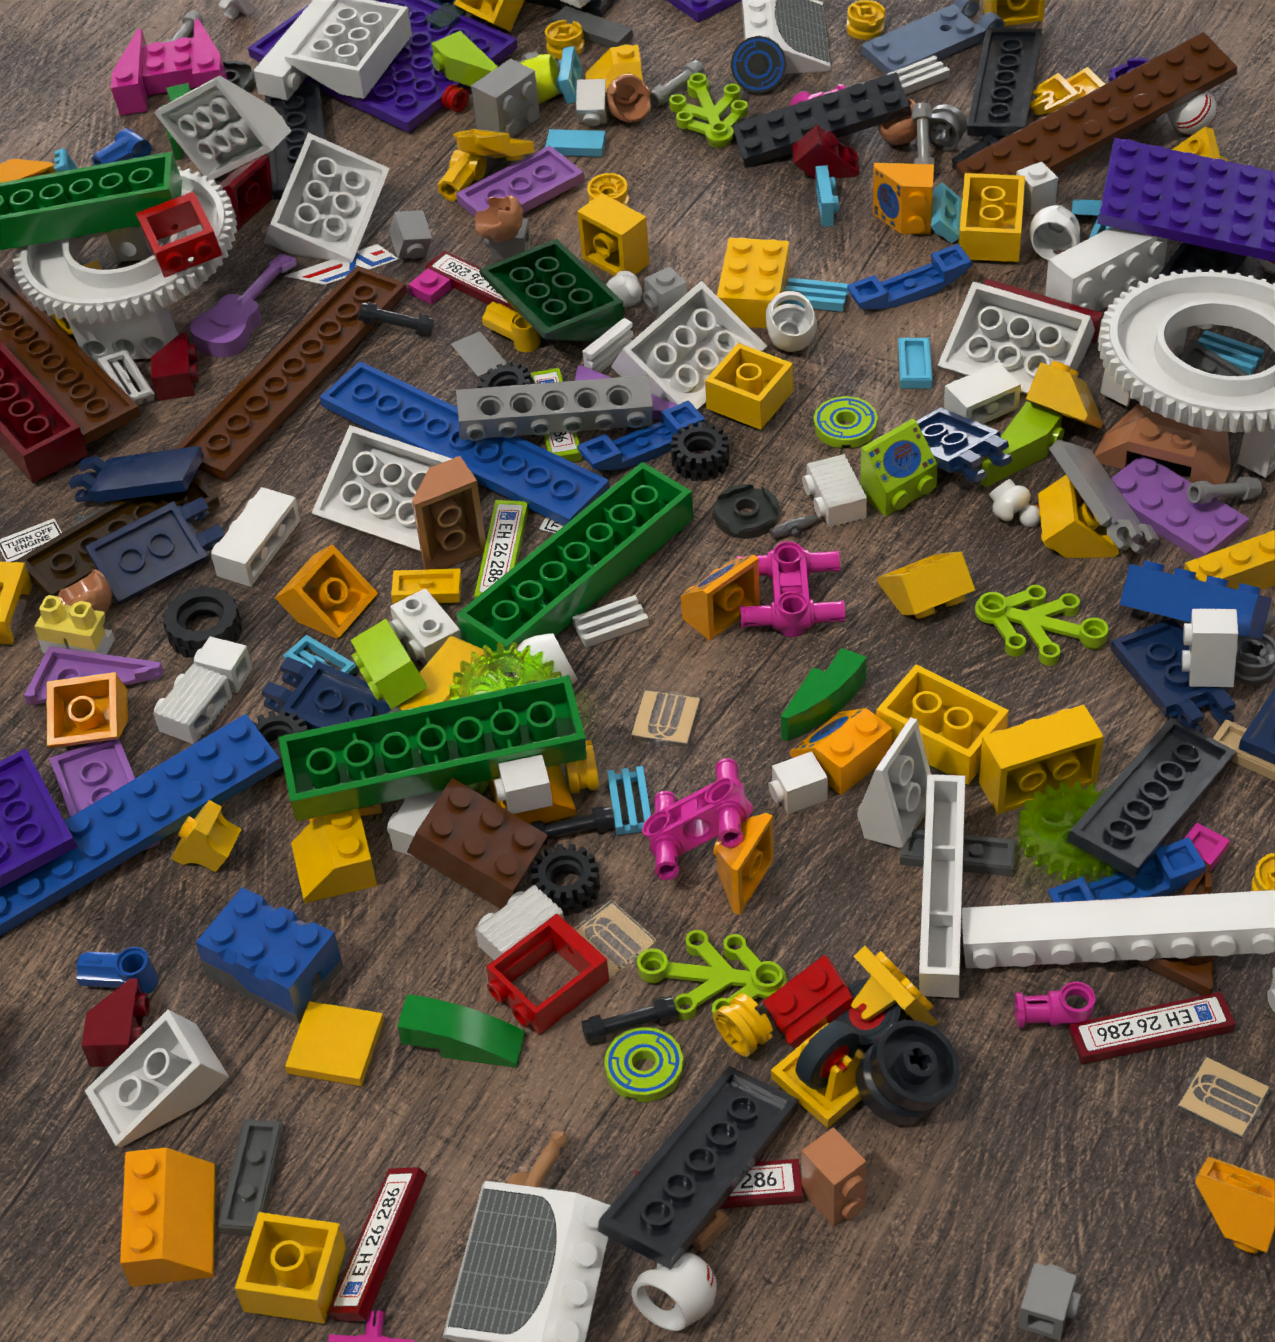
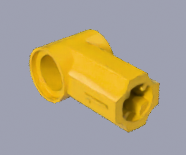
(461, 172)
(511, 325)

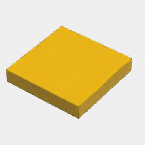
(334, 1043)

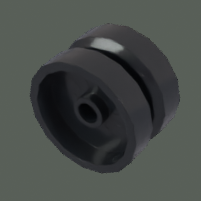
(907, 1072)

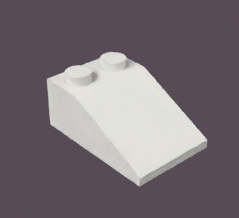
(897, 790)
(156, 1079)

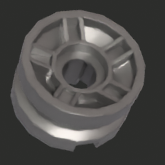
(946, 127)
(1254, 660)

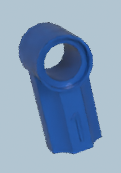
(126, 146)
(114, 969)

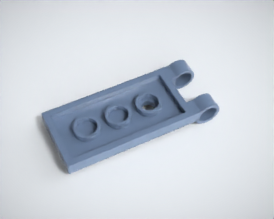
(930, 36)

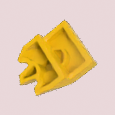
(1058, 92)
(493, 144)

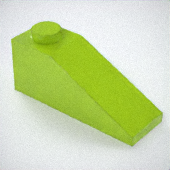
(460, 59)
(1028, 439)

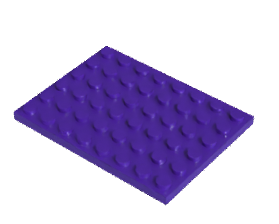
(410, 85)

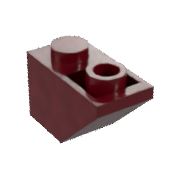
(823, 149)
(174, 370)
(115, 1024)

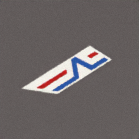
(336, 270)

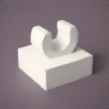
(233, 7)

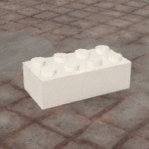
(1104, 267)

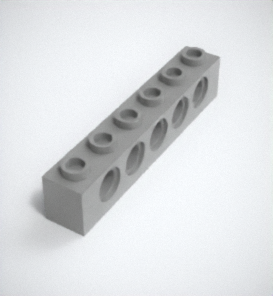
(578, 407)

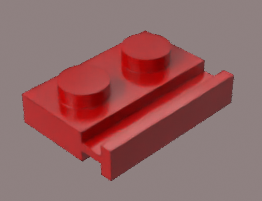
(809, 1001)

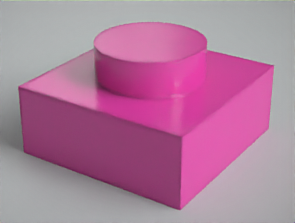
(429, 286)
(1208, 844)

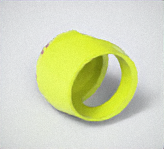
(546, 73)

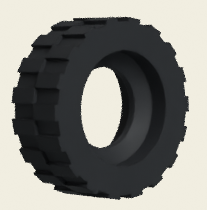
(196, 603)

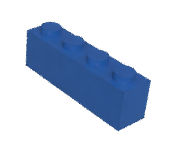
(1179, 593)

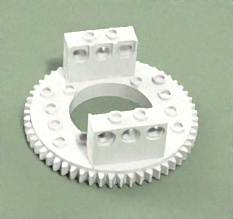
(126, 304)
(1148, 333)

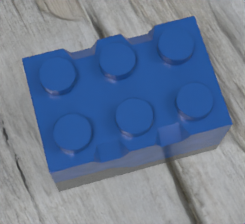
(269, 955)

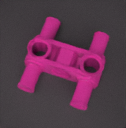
(792, 610)
(697, 819)

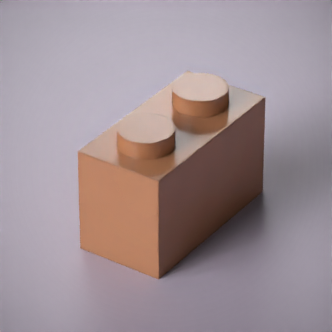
(834, 1177)

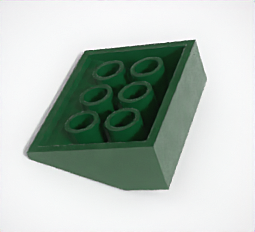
(556, 293)

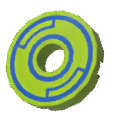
(845, 408)
(639, 1045)

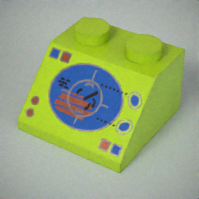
(897, 468)

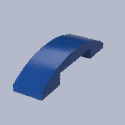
(913, 285)
(641, 444)
(1168, 871)

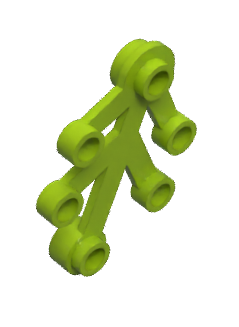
(716, 132)
(999, 610)
(716, 975)

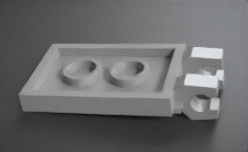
(1102, 496)

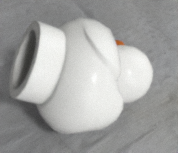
(626, 287)
(1010, 499)

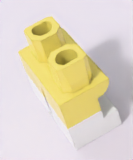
(72, 627)

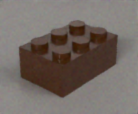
(476, 843)

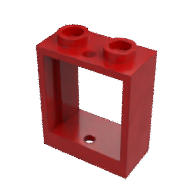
(173, 218)
(550, 936)

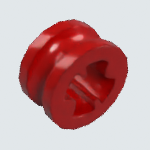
(455, 98)

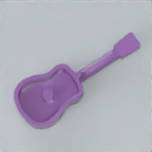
(228, 325)

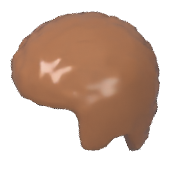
(628, 98)
(900, 130)
(500, 220)
(90, 589)

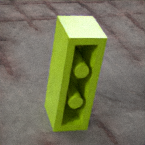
(386, 665)

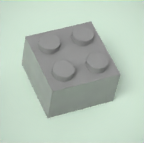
(506, 99)

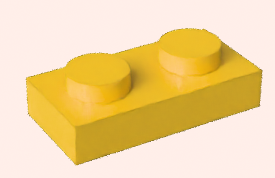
(440, 583)

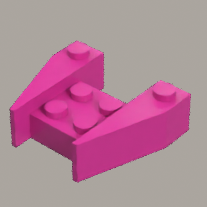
(160, 65)

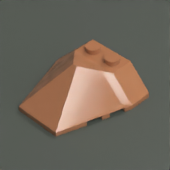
(1167, 440)

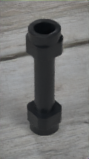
(370, 313)
(601, 819)
(662, 1011)

